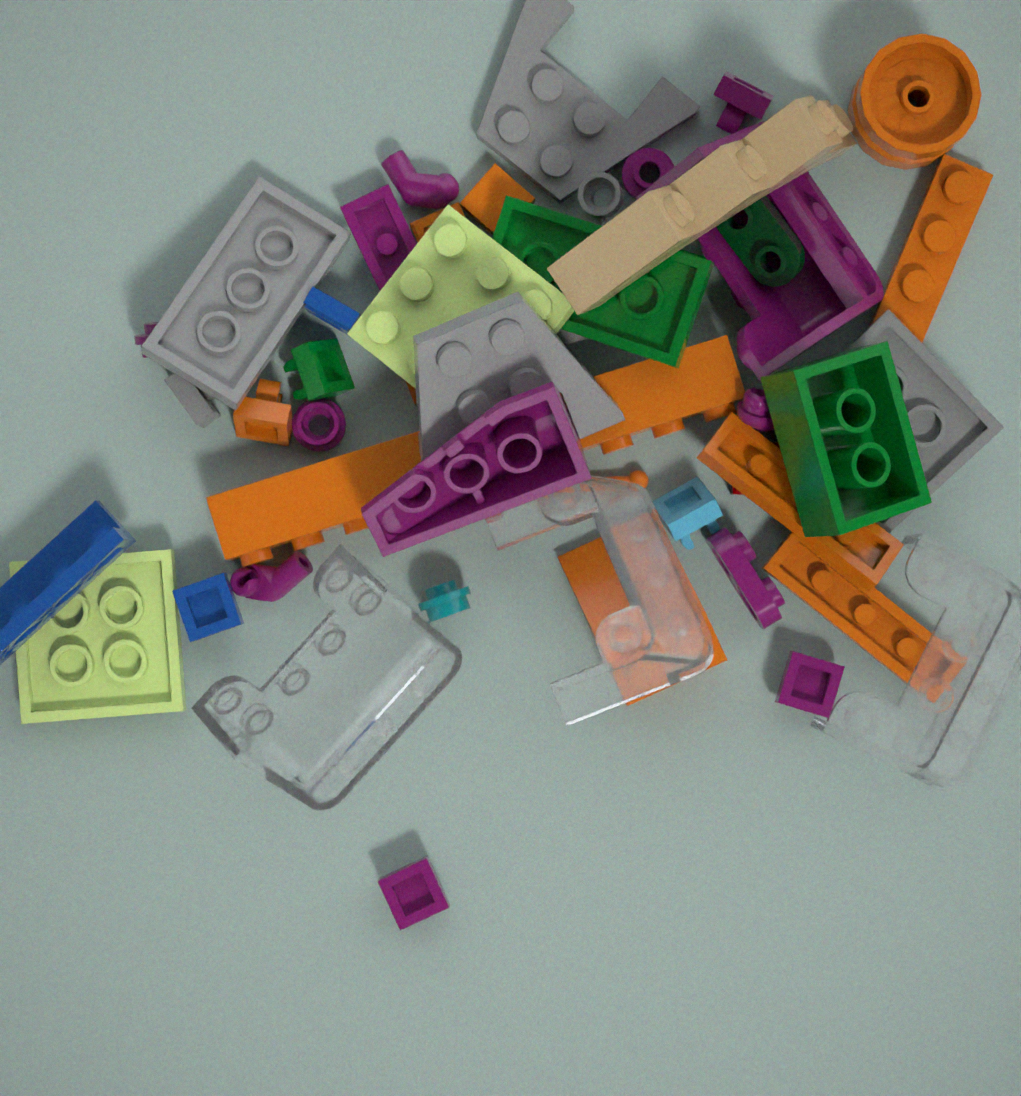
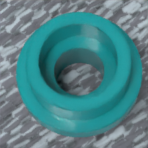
(445, 600)

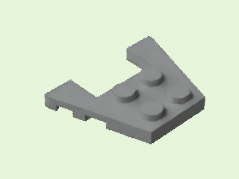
(557, 126)
(492, 357)

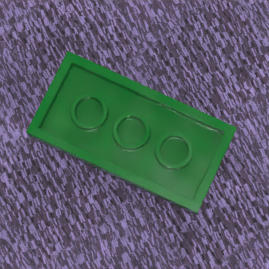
(644, 318)

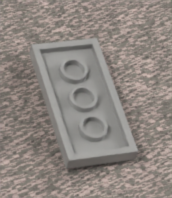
(246, 293)

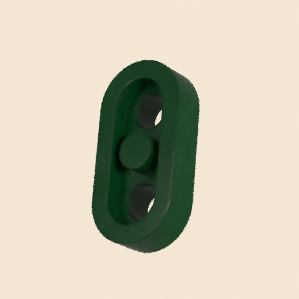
(765, 233)

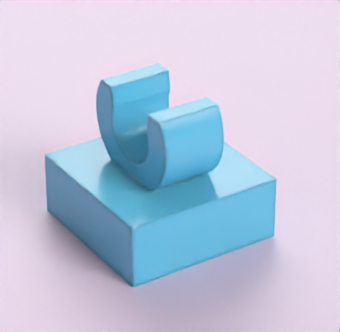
(688, 510)

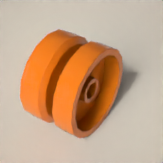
(933, 76)

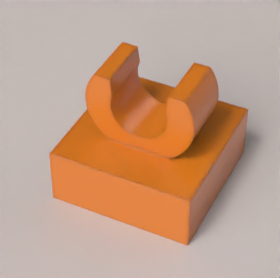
(264, 416)

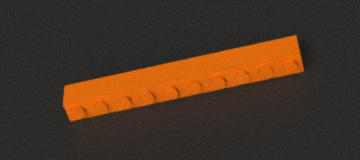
(331, 493)

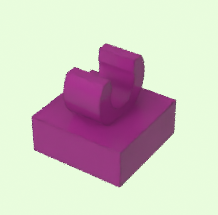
(741, 99)

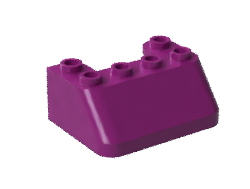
(821, 299)

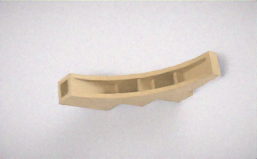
(701, 199)

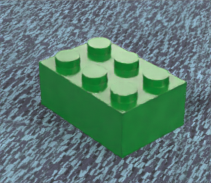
(846, 440)

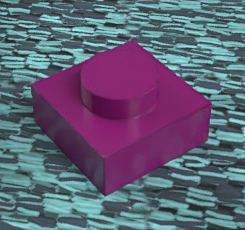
(809, 684)
(413, 893)

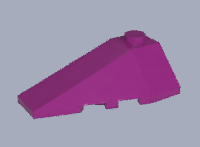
(493, 465)

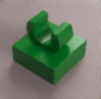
(320, 369)

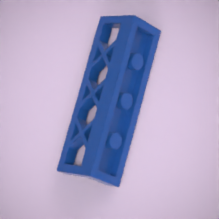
(58, 574)

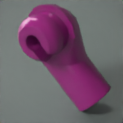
(417, 188)
(755, 410)
(270, 582)

